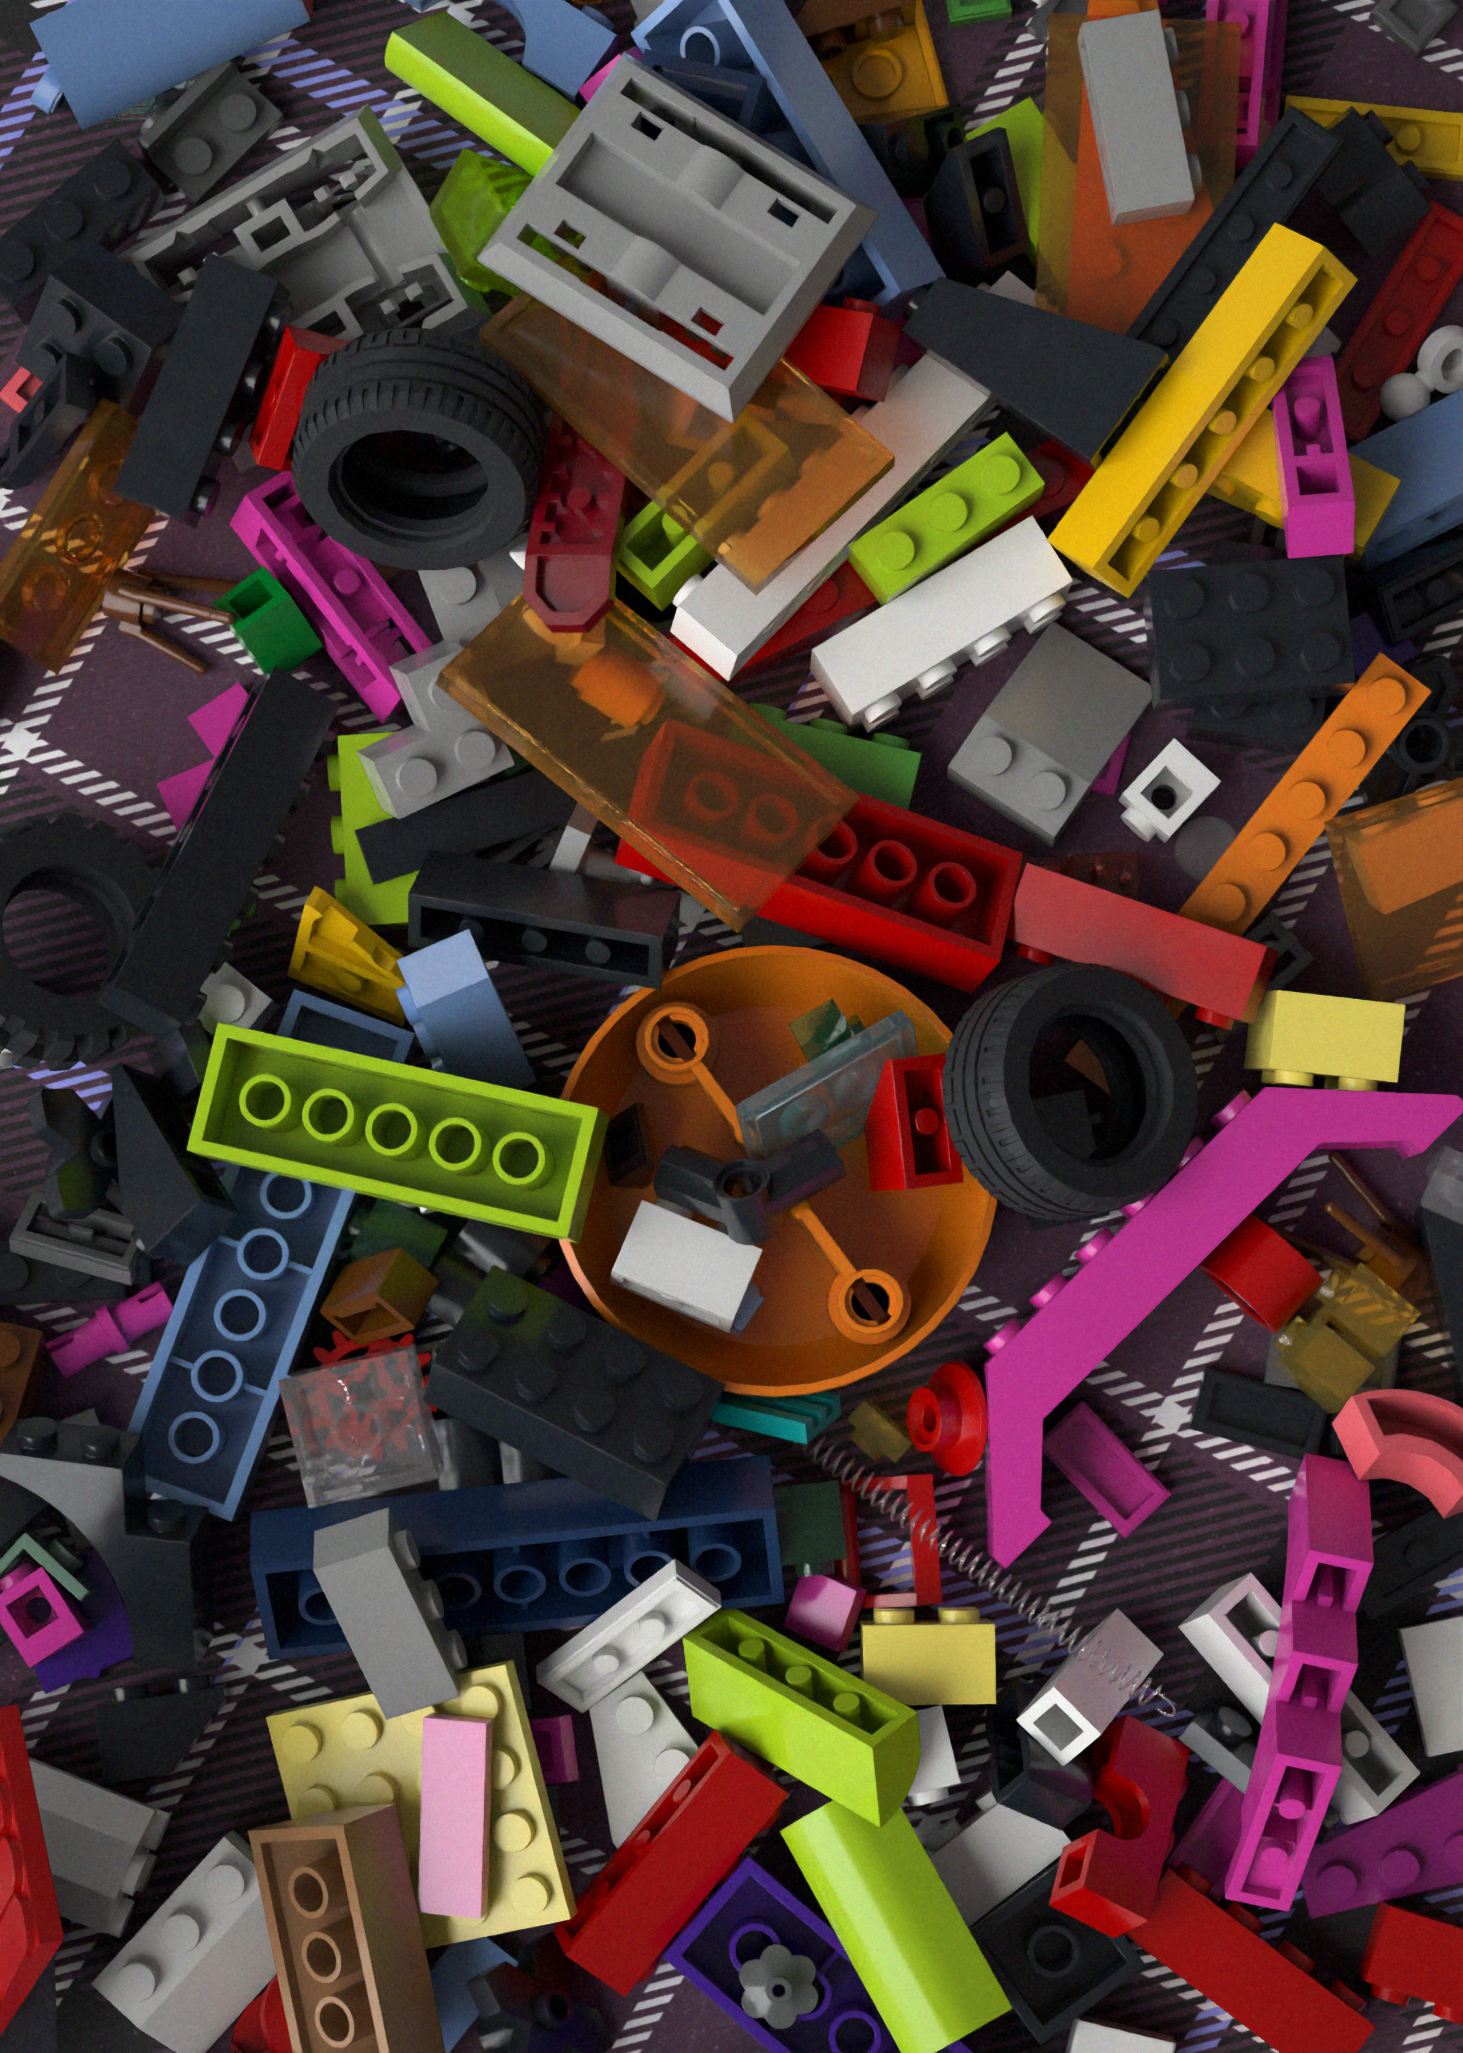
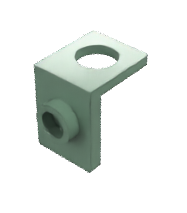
(55, 1557)

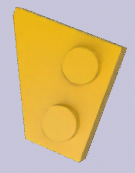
(346, 958)

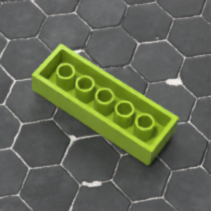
(398, 1132)

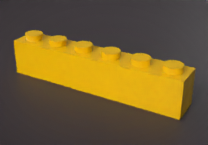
(1202, 409)

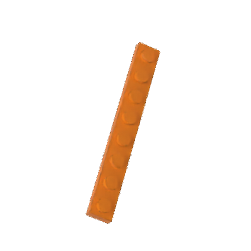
(1295, 812)

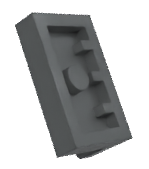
(208, 131)

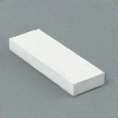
(628, 1636)

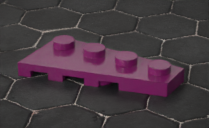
(1392, 1855)

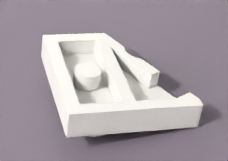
(638, 1751)

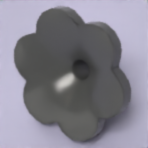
(774, 1968)

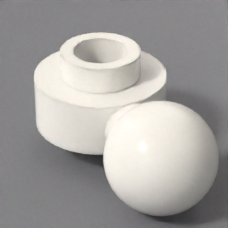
(1438, 368)

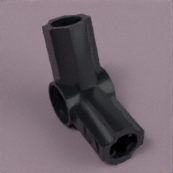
(746, 1191)

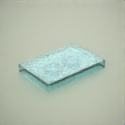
(827, 1092)

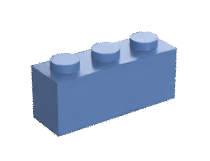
(462, 1014)

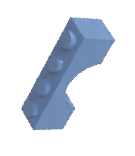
(561, 42)

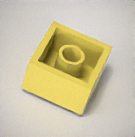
(1325, 1037)
(930, 1658)

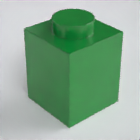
(268, 623)

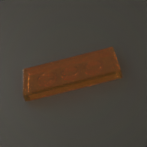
(71, 544)

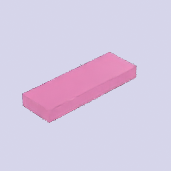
(455, 1815)

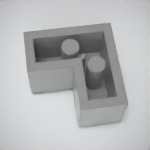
(441, 750)

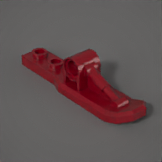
(575, 532)

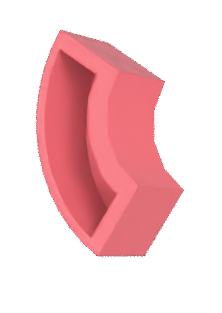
(1406, 1440)

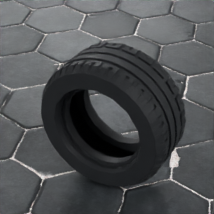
(423, 385)
(1144, 1067)

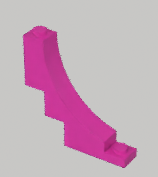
(1310, 1679)

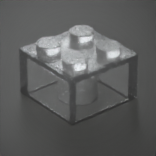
(361, 1426)

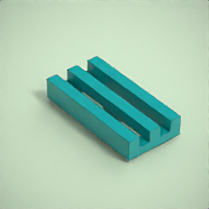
(783, 1417)

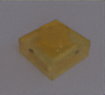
(877, 1432)

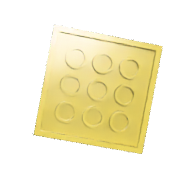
(352, 1757)

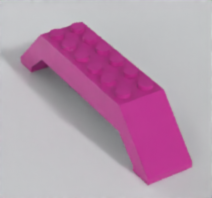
(1151, 1254)

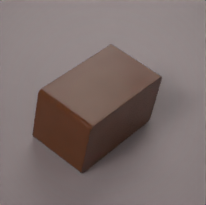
(379, 1296)

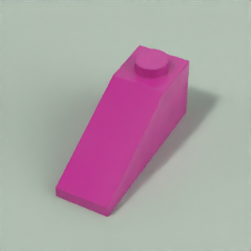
(1313, 462)

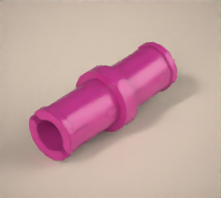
(111, 1330)

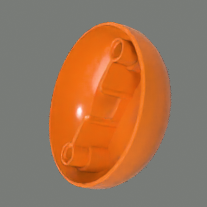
(908, 1242)

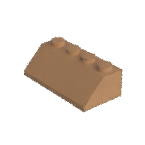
(346, 1933)

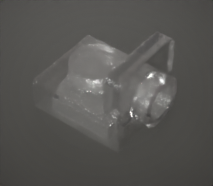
(1445, 1186)

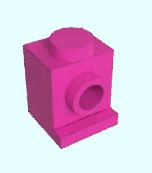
(32, 1638)

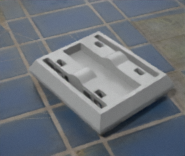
(680, 234)
(341, 266)

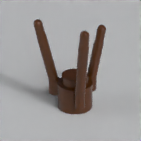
(143, 597)
(1382, 1251)

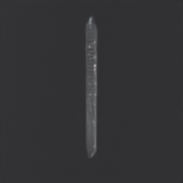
(1133, 1681)

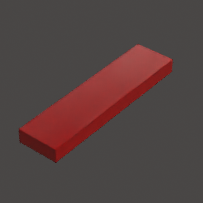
(1399, 318)

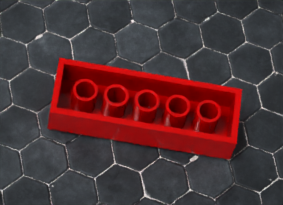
(897, 893)

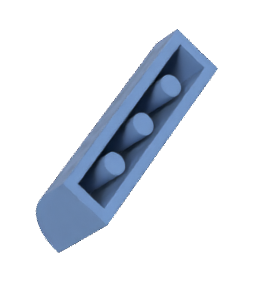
(132, 50)
(1428, 460)

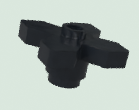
(1434, 745)
(83, 1153)
(532, 2007)

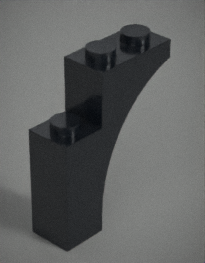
(151, 1546)

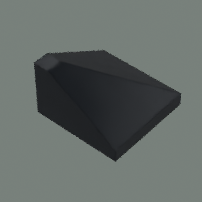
(629, 1149)

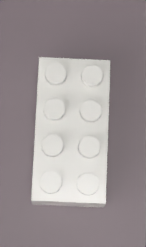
(941, 625)

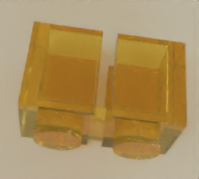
(1363, 1311)

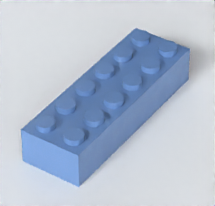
(808, 124)

